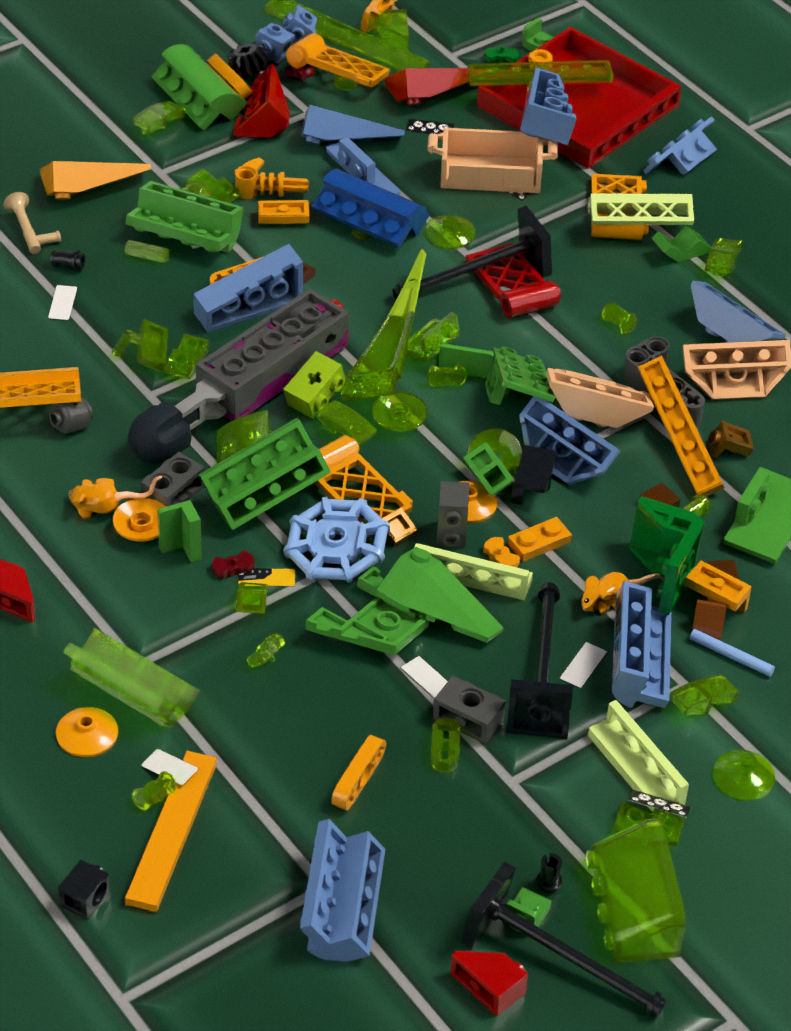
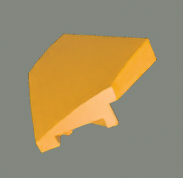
(371, 12)

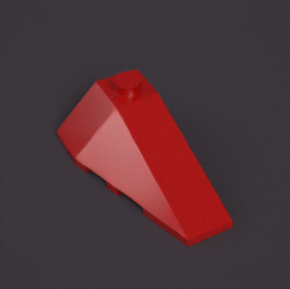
(418, 84)
(266, 108)

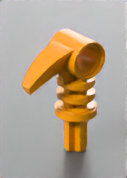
(250, 182)

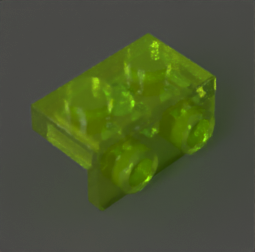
(427, 341)

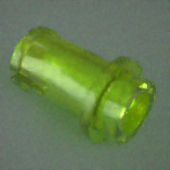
(699, 504)

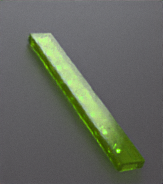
(353, 38)

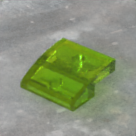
(241, 433)

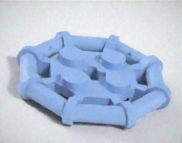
(342, 551)

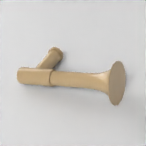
(17, 203)

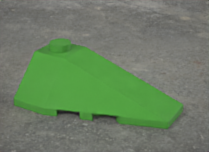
(429, 587)

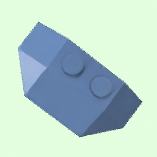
(728, 318)
(579, 450)

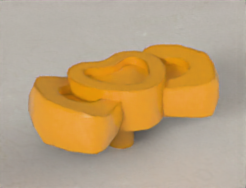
(499, 553)

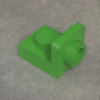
(533, 36)
(529, 906)

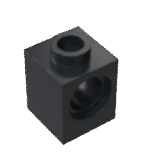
(84, 889)

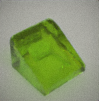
(252, 597)

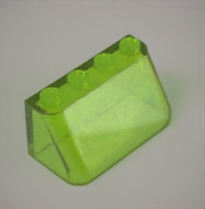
(638, 893)

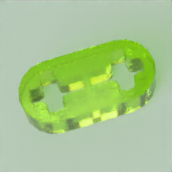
(451, 745)

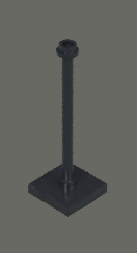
(532, 240)
(541, 706)
(491, 906)

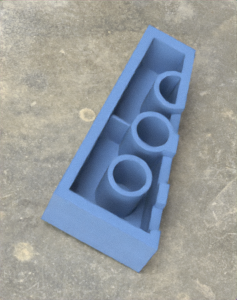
(547, 108)
(251, 290)

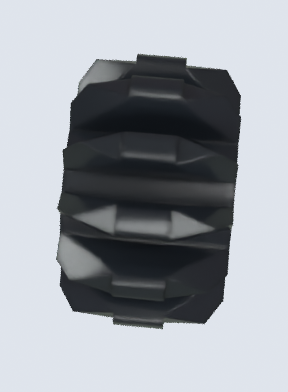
(248, 59)

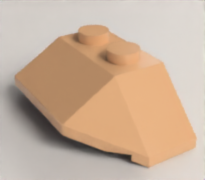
(737, 368)
(597, 399)

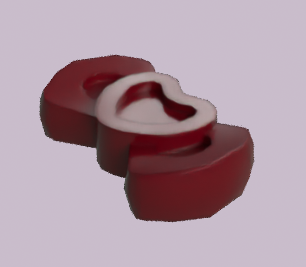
(303, 72)
(233, 565)

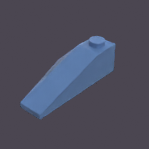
(331, 126)

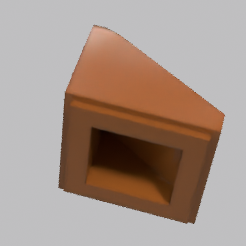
(709, 618)

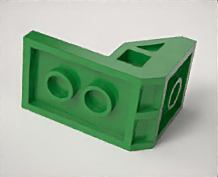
(667, 544)

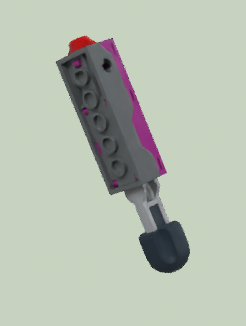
(244, 373)

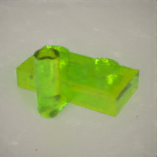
(151, 344)

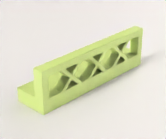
(644, 205)
(484, 574)
(637, 756)

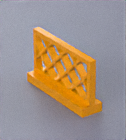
(39, 387)

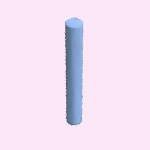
(732, 652)

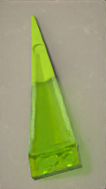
(384, 358)

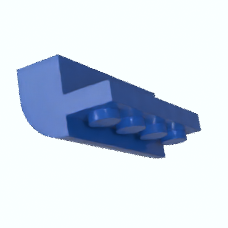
(369, 208)

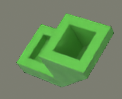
(684, 246)
(488, 469)

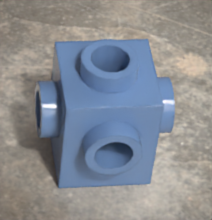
(299, 23)
(275, 41)

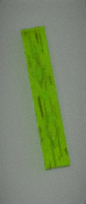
(523, 72)

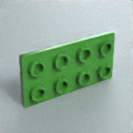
(517, 373)
(763, 517)

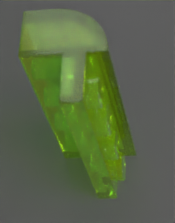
(132, 678)

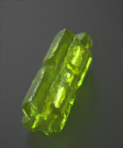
(141, 250)

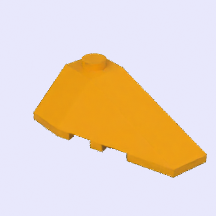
(72, 178)

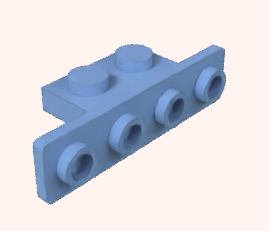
(688, 151)
(358, 164)

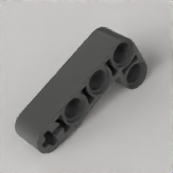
(649, 350)

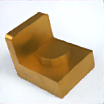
(731, 438)

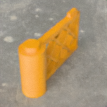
(314, 52)
(618, 182)
(343, 455)

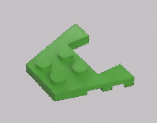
(376, 625)

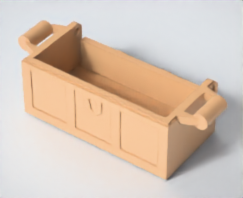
(491, 159)

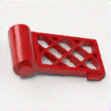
(522, 297)

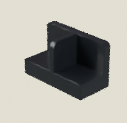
(533, 472)

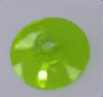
(450, 231)
(399, 411)
(501, 443)
(743, 775)

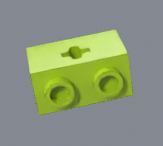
(314, 384)

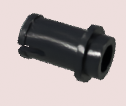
(74, 259)
(549, 877)

